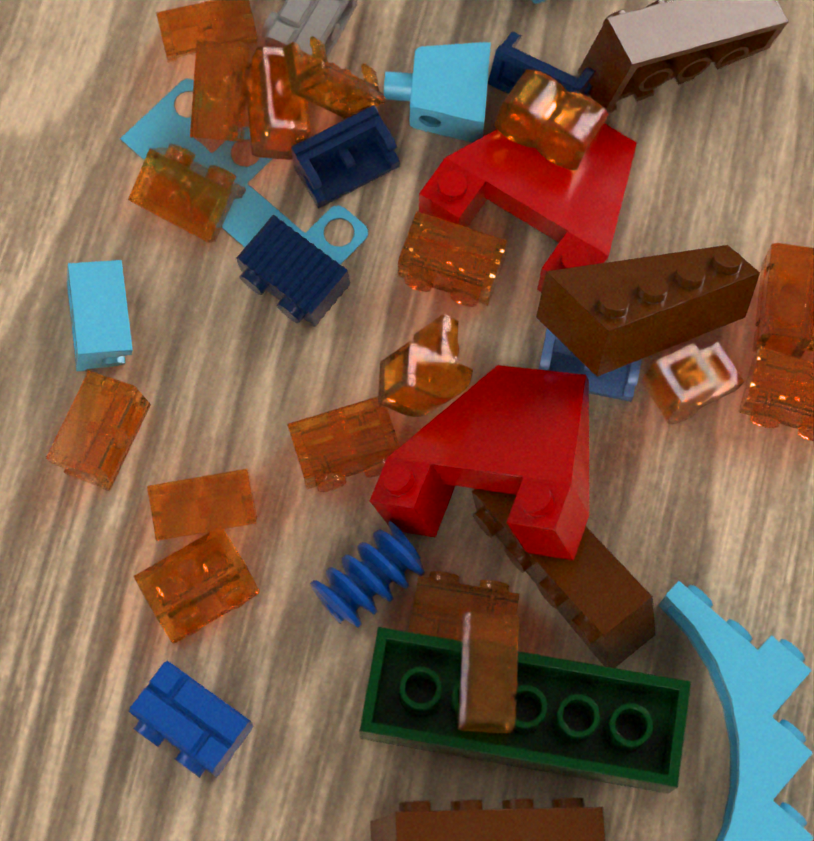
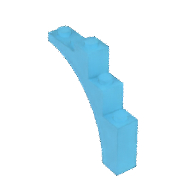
(751, 690)

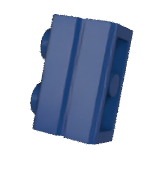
(189, 719)

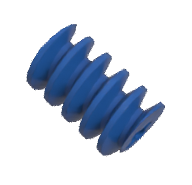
(369, 577)

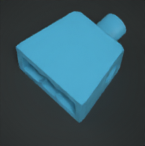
(445, 89)

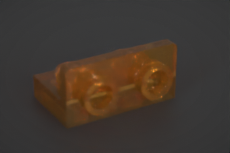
(185, 191)
(197, 585)

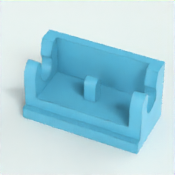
(98, 314)

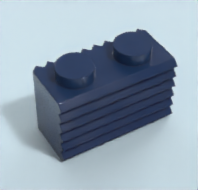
(292, 272)

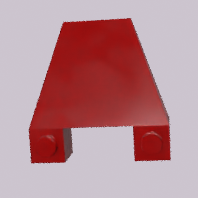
(565, 204)
(504, 435)

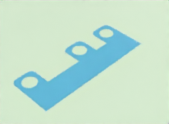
(247, 214)

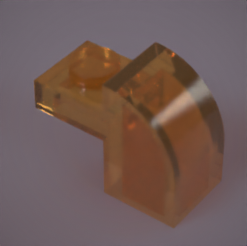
(424, 371)
(690, 381)

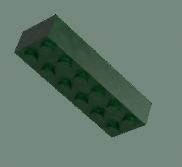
(567, 713)

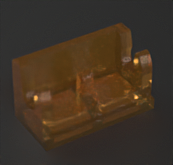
(206, 21)
(328, 84)
(99, 430)
(202, 504)

